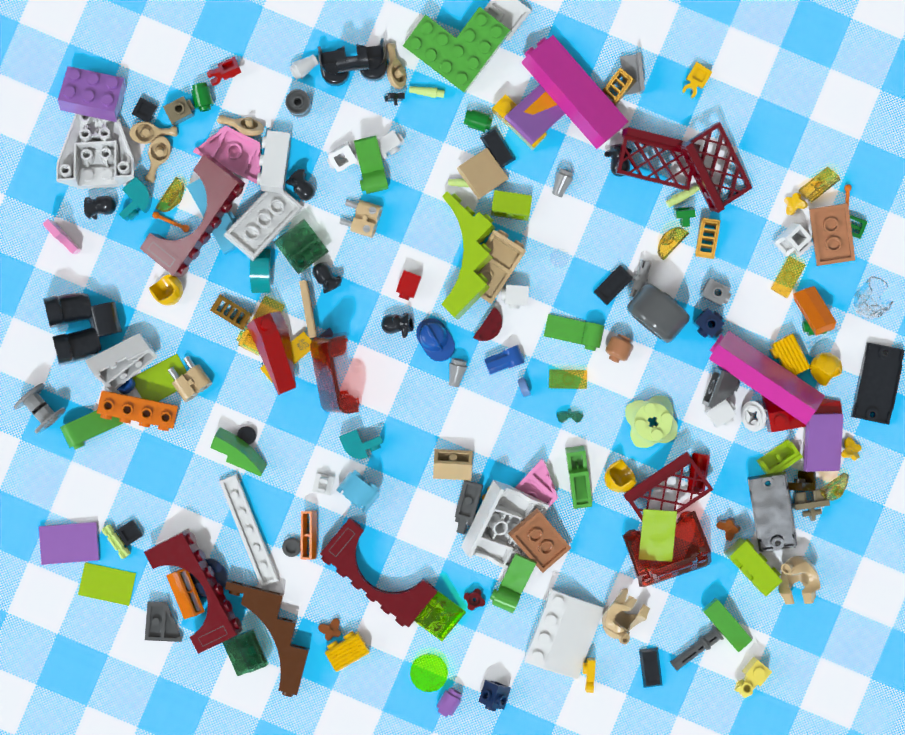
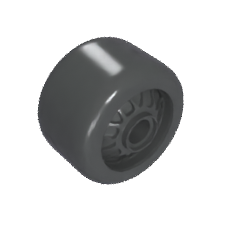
(658, 312)

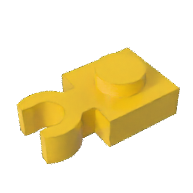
(697, 77)
(589, 670)

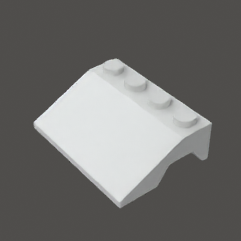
(498, 514)
(563, 634)

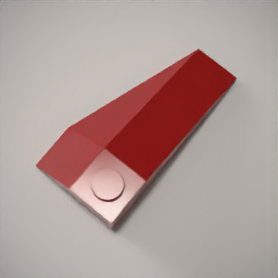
(274, 346)
(781, 420)

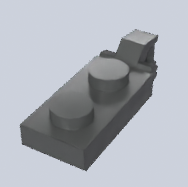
(467, 505)

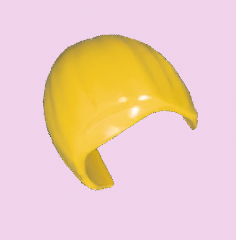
(167, 290)
(824, 367)
(619, 477)

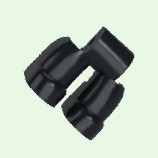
(74, 308)

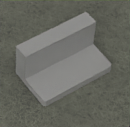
(633, 66)

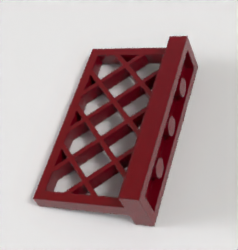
(654, 141)
(700, 172)
(663, 475)

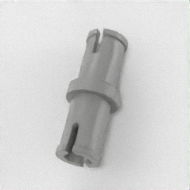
(641, 277)

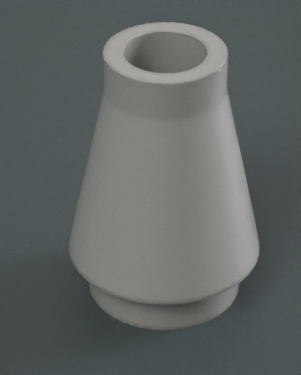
(562, 181)
(457, 369)

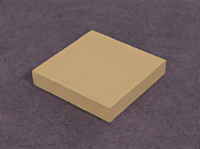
(482, 173)

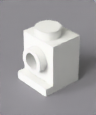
(390, 144)
(340, 164)

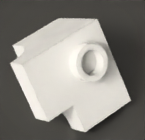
(794, 240)

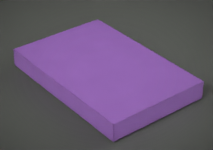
(823, 442)
(69, 543)

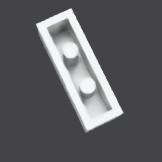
(274, 161)

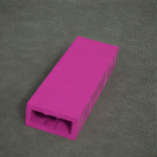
(574, 91)
(766, 376)

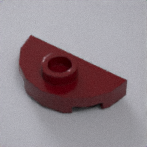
(490, 327)

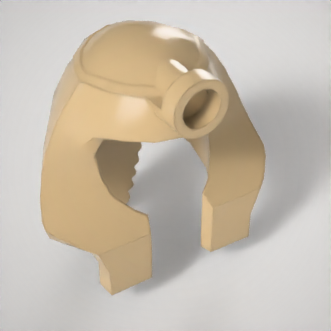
(799, 569)
(617, 622)

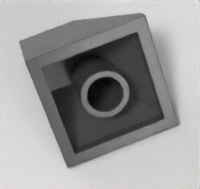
(720, 387)

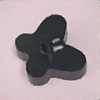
(394, 97)

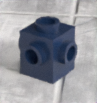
(702, 323)
(494, 695)

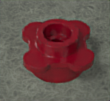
(474, 604)

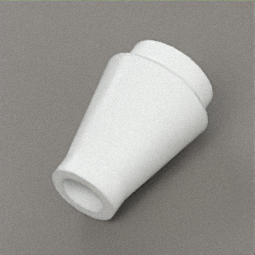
(303, 66)

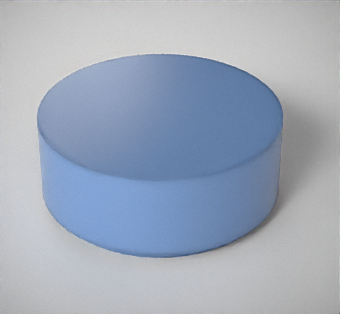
(524, 388)

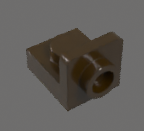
(805, 482)

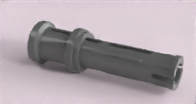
(704, 643)

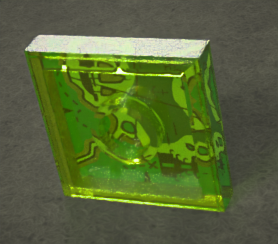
(440, 616)

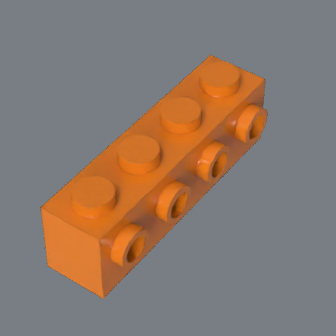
(137, 409)

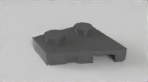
(160, 623)

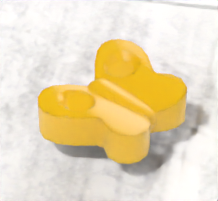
(794, 203)
(851, 449)

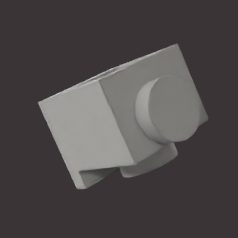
(709, 292)

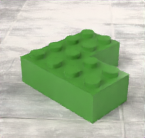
(459, 57)

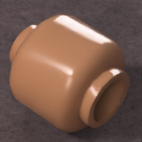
(619, 348)

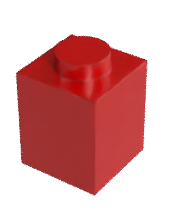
(408, 285)

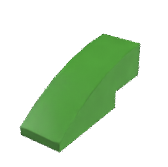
(238, 452)
(578, 477)
(727, 624)

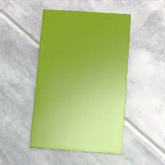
(156, 381)
(657, 535)
(106, 584)

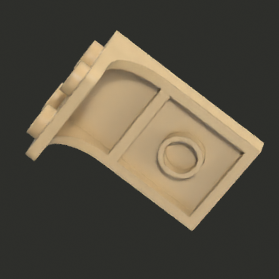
(505, 258)

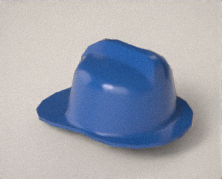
(435, 339)

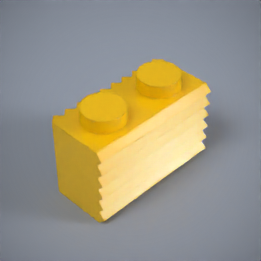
(789, 354)
(346, 651)

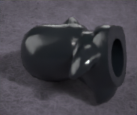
(613, 152)
(302, 187)
(101, 205)
(324, 276)
(395, 323)

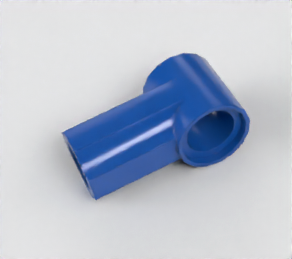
(508, 358)

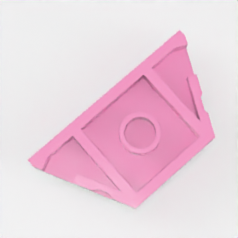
(234, 151)
(539, 484)

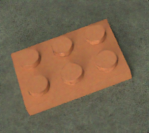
(832, 234)
(539, 540)

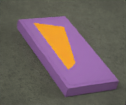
(534, 115)

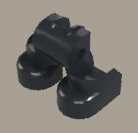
(369, 60)

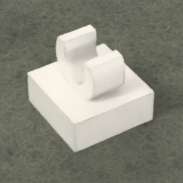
(323, 484)

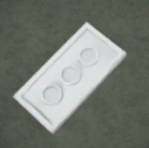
(263, 222)

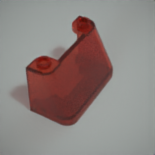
(322, 352)
(689, 552)

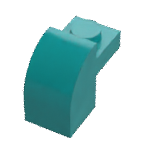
(140, 197)
(261, 273)
(356, 448)

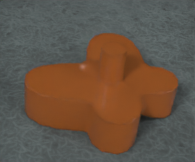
(729, 527)
(331, 629)

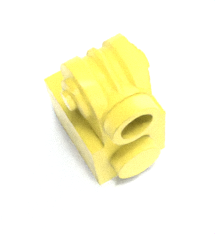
(755, 675)

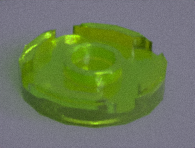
(428, 672)

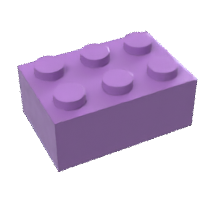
(91, 94)

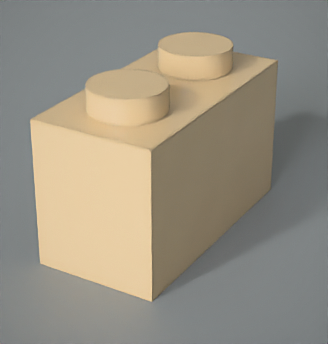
(452, 464)

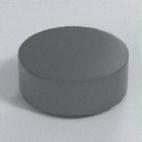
(291, 547)

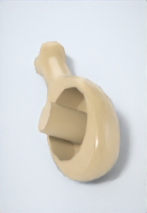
(395, 71)
(244, 125)
(146, 132)
(158, 154)

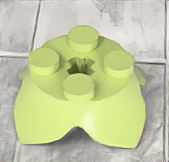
(637, 416)

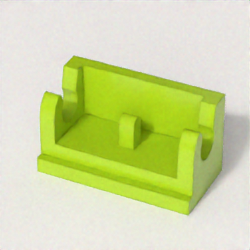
(511, 205)
(779, 458)

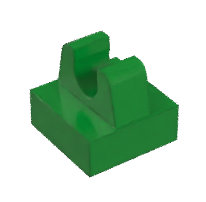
(684, 215)

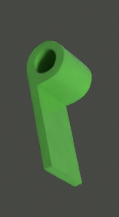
(370, 165)
(574, 331)
(87, 427)
(513, 583)

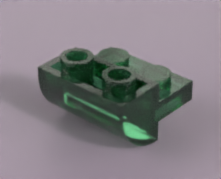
(301, 246)
(245, 652)

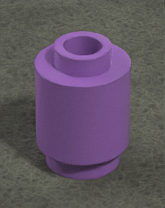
(449, 702)

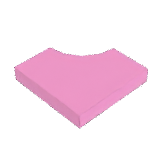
(61, 236)

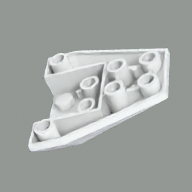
(94, 155)

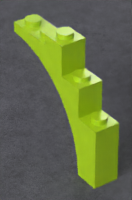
(470, 284)

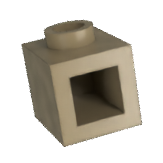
(179, 110)

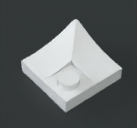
(509, 13)

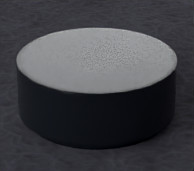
(247, 434)

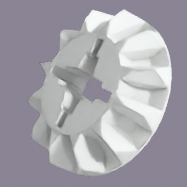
(748, 417)

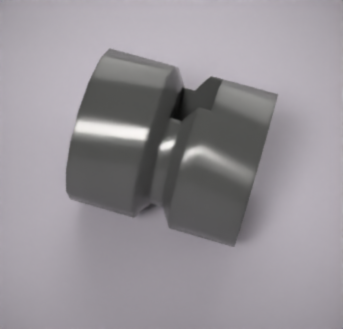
(298, 103)

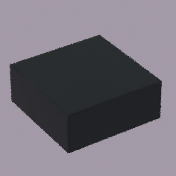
(144, 110)
(129, 533)

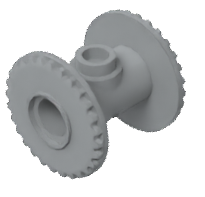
(39, 408)

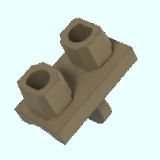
(801, 502)

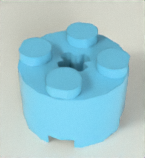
(358, 491)

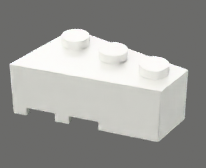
(121, 361)

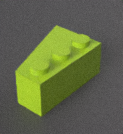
(754, 566)

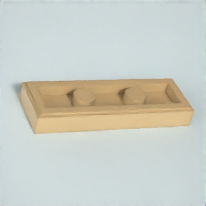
(308, 310)

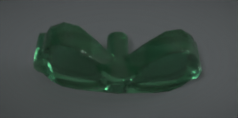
(564, 415)

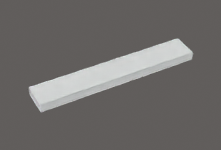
(248, 530)

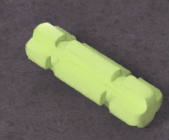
(116, 541)

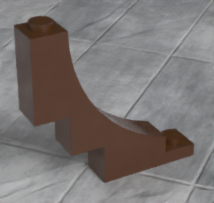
(267, 606)

